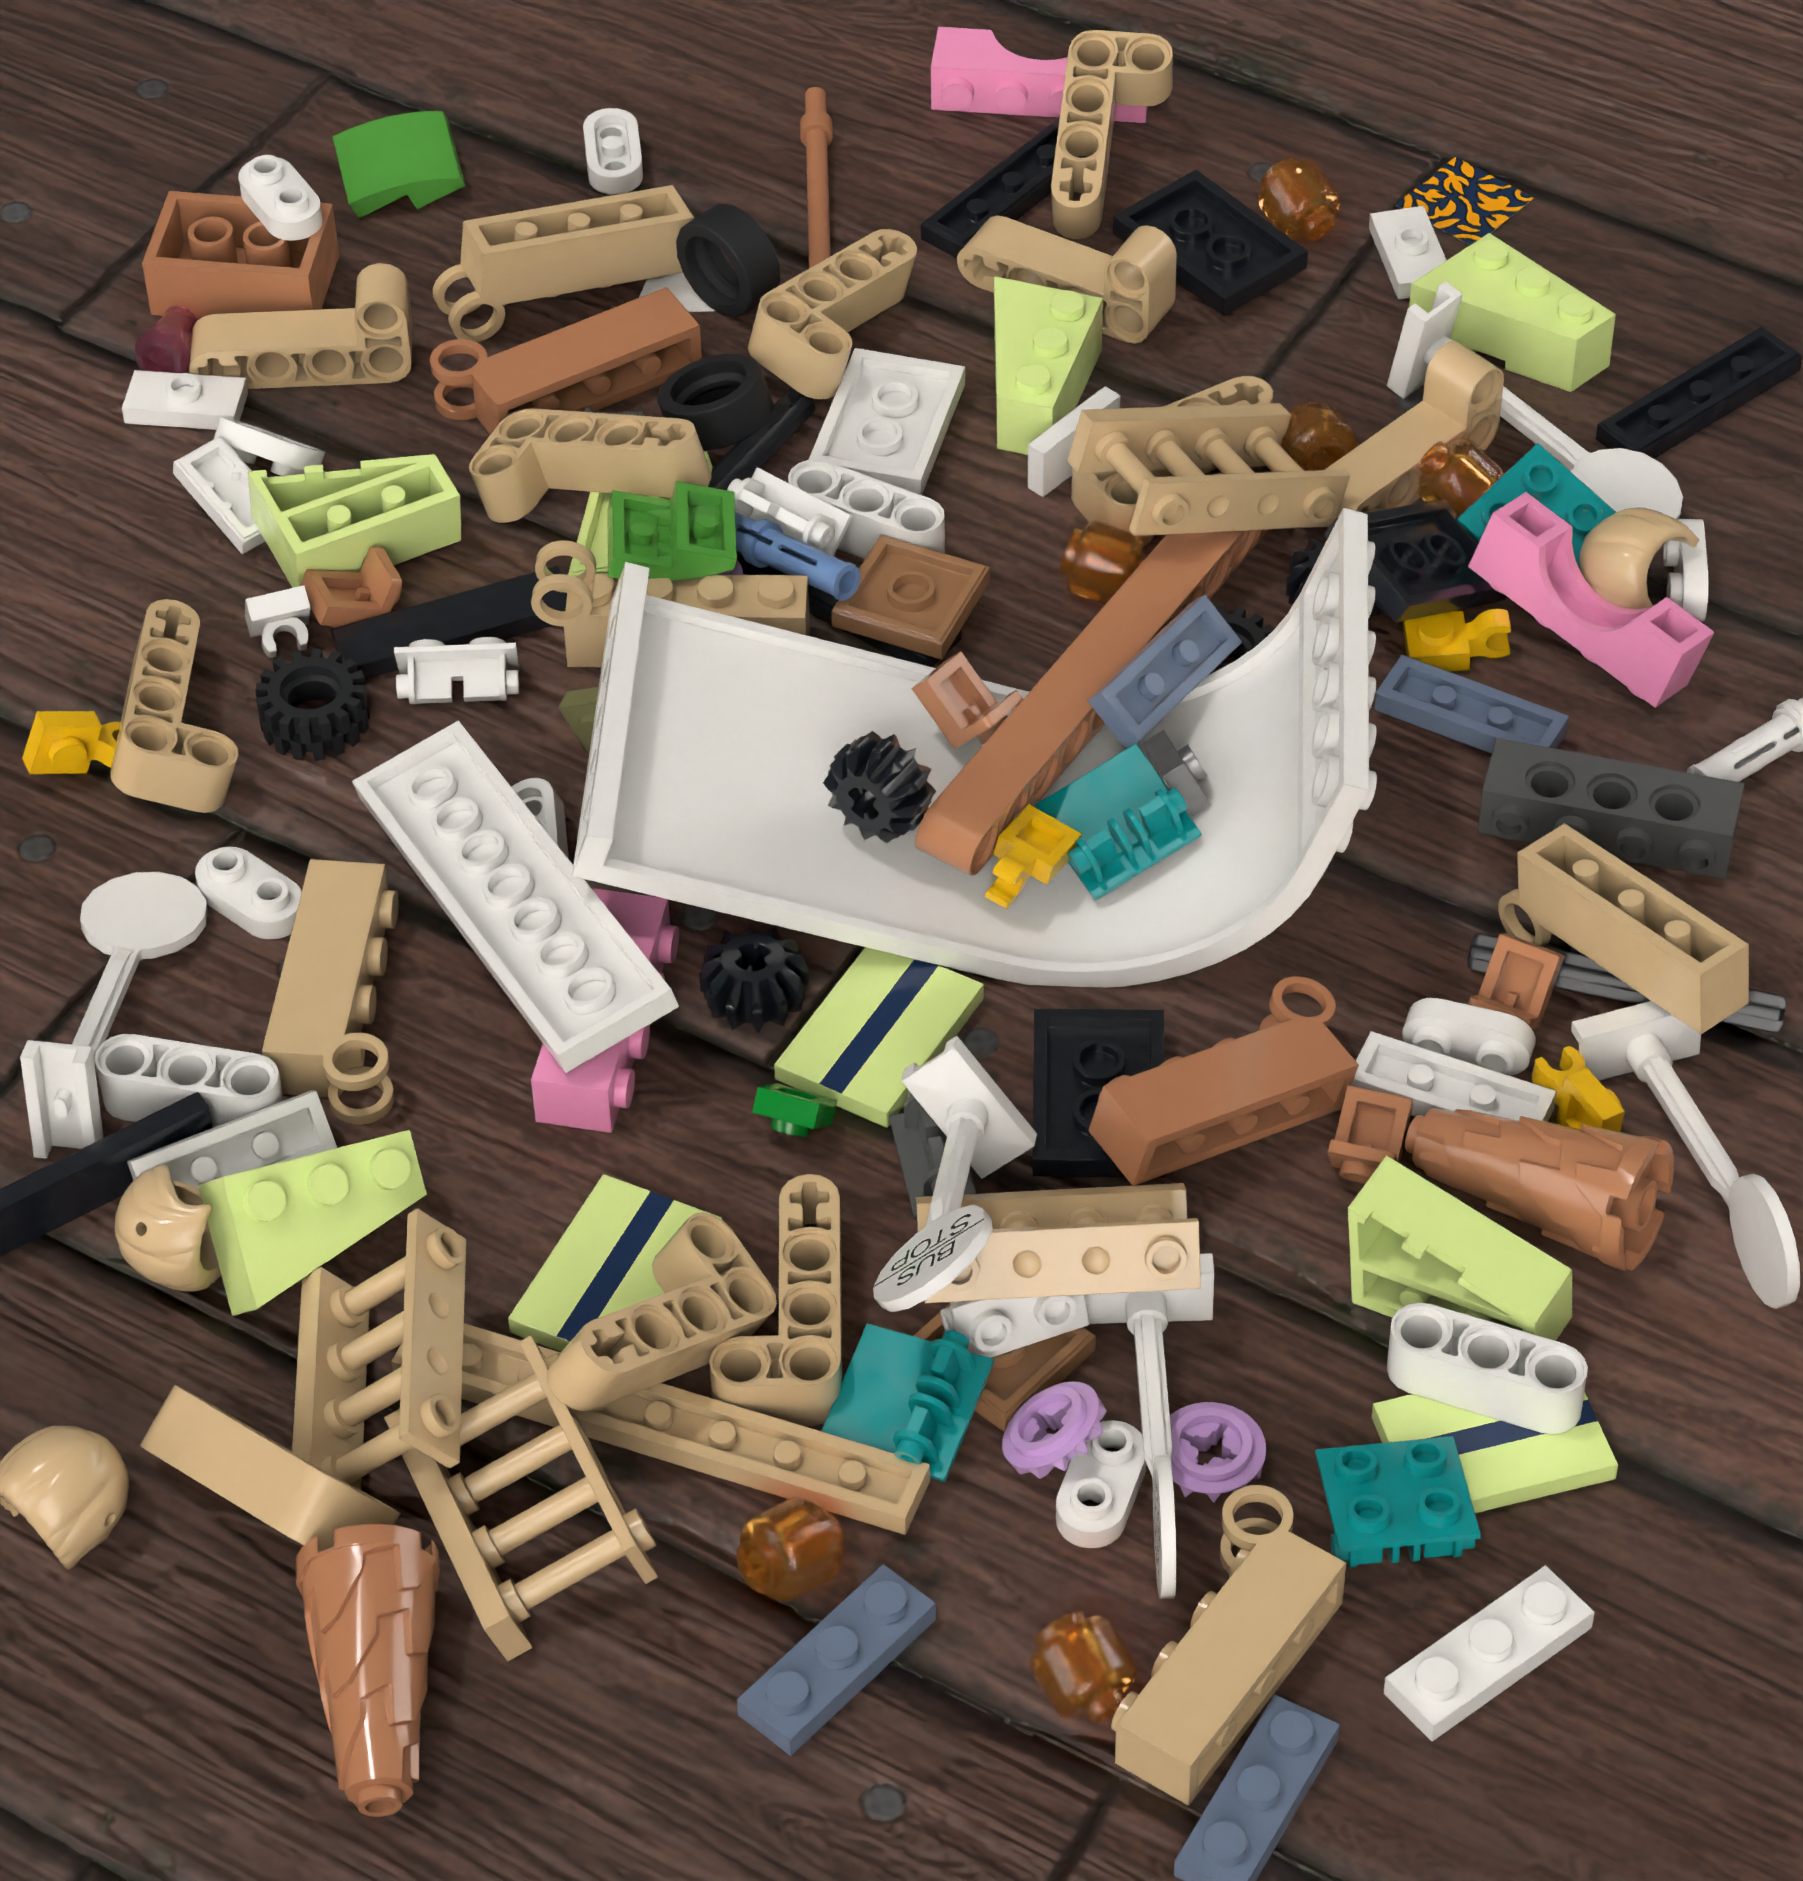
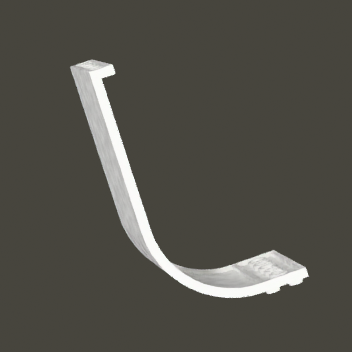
(727, 728)

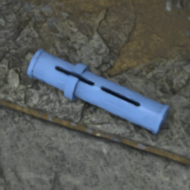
(766, 545)

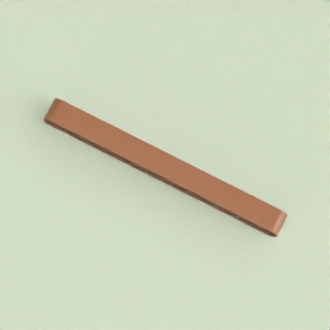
(1055, 717)

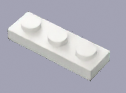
(1446, 1082)
(252, 1141)
(1488, 1653)

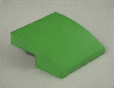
(398, 158)
(673, 537)

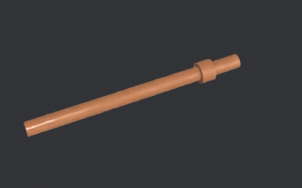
(816, 135)

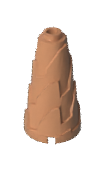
(1575, 1184)
(369, 1644)

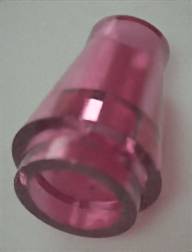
(167, 342)

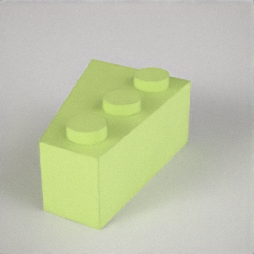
(1522, 314)
(1042, 357)
(337, 515)
(304, 1211)
(1432, 1249)

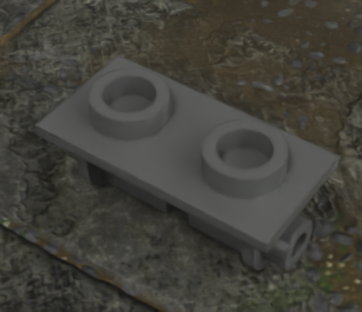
(920, 1151)

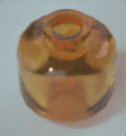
(1299, 199)
(1317, 436)
(1457, 473)
(1100, 560)
(790, 1549)
(1082, 1667)

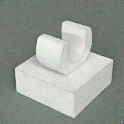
(278, 612)

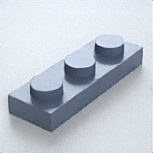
(1164, 671)
(1465, 708)
(836, 1659)
(1258, 1795)

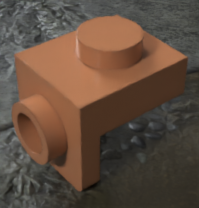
(350, 596)
(962, 702)
(1519, 979)
(1367, 1131)

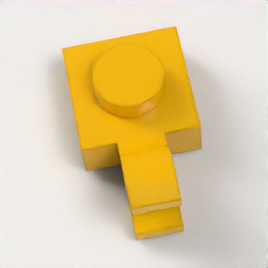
(1450, 642)
(68, 742)
(1026, 848)
(1579, 1093)

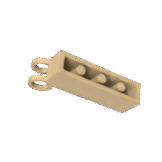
(563, 252)
(762, 599)
(1628, 928)
(329, 988)
(1234, 1652)

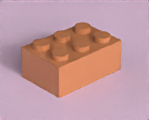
(223, 260)

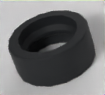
(747, 248)
(720, 396)

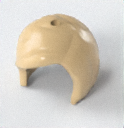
(1620, 551)
(166, 1232)
(66, 1488)

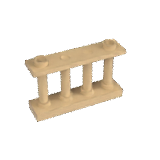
(1207, 437)
(1079, 1243)
(338, 1347)
(479, 1551)

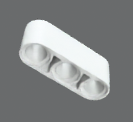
(875, 507)
(151, 1073)
(1486, 1368)

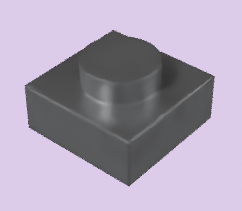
(1179, 770)

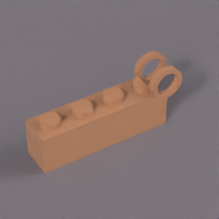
(576, 365)
(1227, 1092)

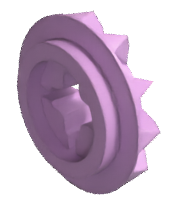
(1064, 1406)
(1200, 1427)

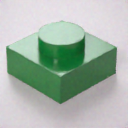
(793, 1109)

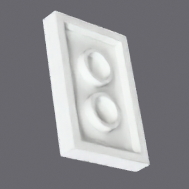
(890, 417)

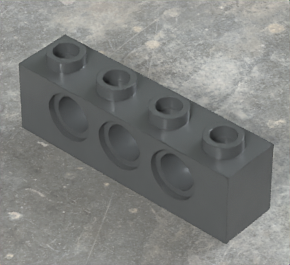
(1620, 805)

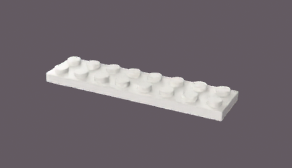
(515, 897)

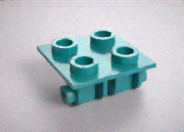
(1548, 483)
(1124, 820)
(910, 1396)
(1397, 1498)

